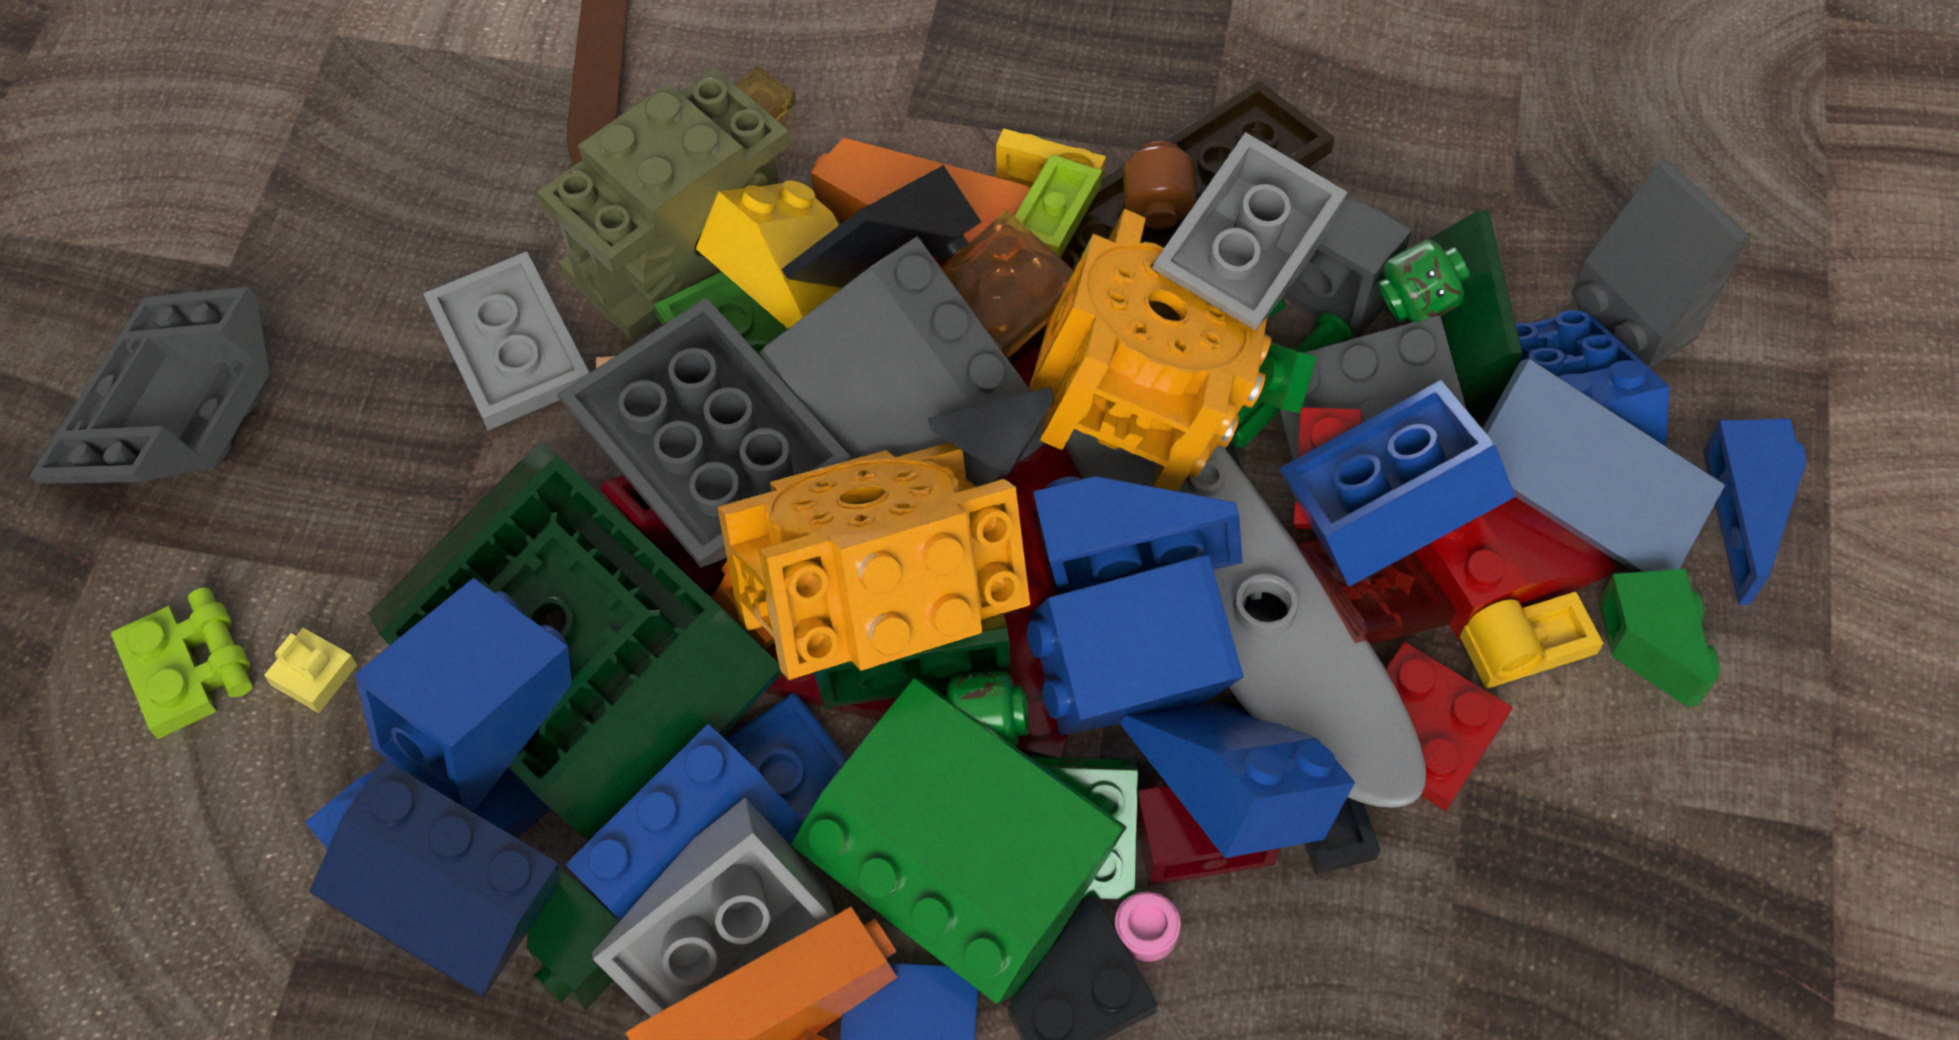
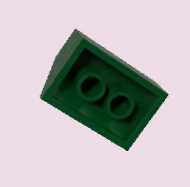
(1483, 327)
(978, 653)

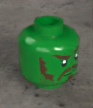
(1423, 282)
(992, 701)

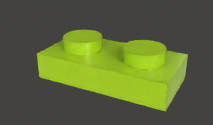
(1059, 201)

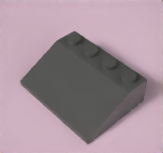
(893, 355)
(698, 424)

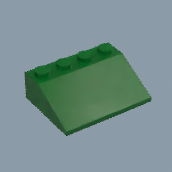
(959, 840)

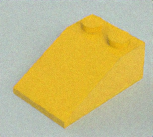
(760, 232)

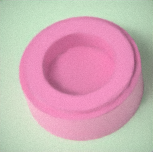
(1147, 926)

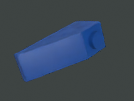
(1761, 476)

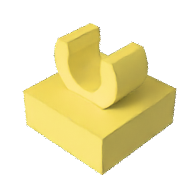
(310, 669)

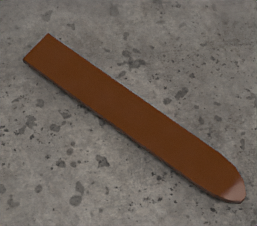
(596, 70)

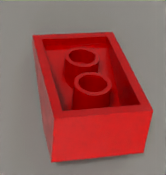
(1510, 556)

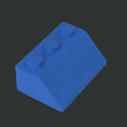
(1398, 482)
(671, 811)

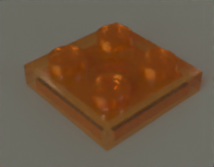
(1009, 281)

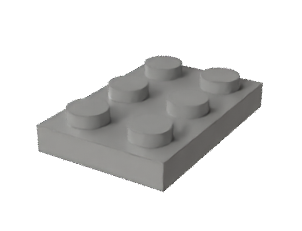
(506, 339)

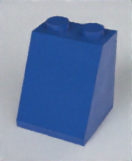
(1134, 646)
(464, 692)

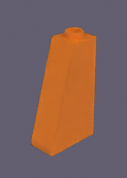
(862, 173)
(785, 990)

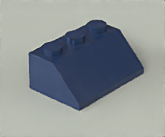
(434, 878)

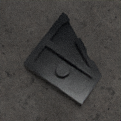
(1083, 985)

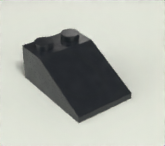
(924, 208)

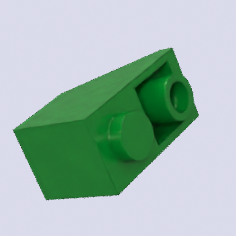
(1658, 632)

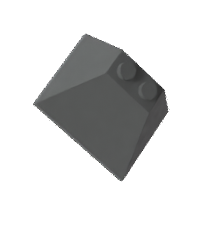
(164, 392)

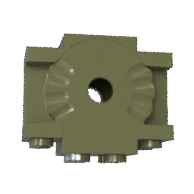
(647, 191)

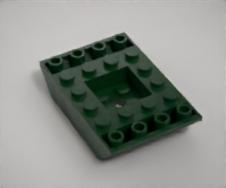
(643, 638)

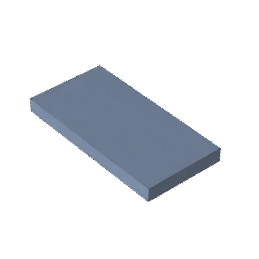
(1598, 472)

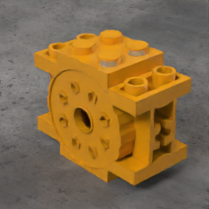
(1145, 360)
(874, 558)

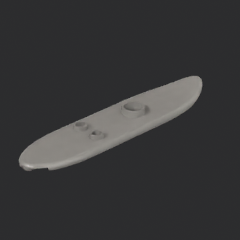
(1296, 667)

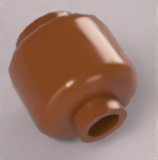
(1160, 183)

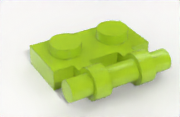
(164, 671)

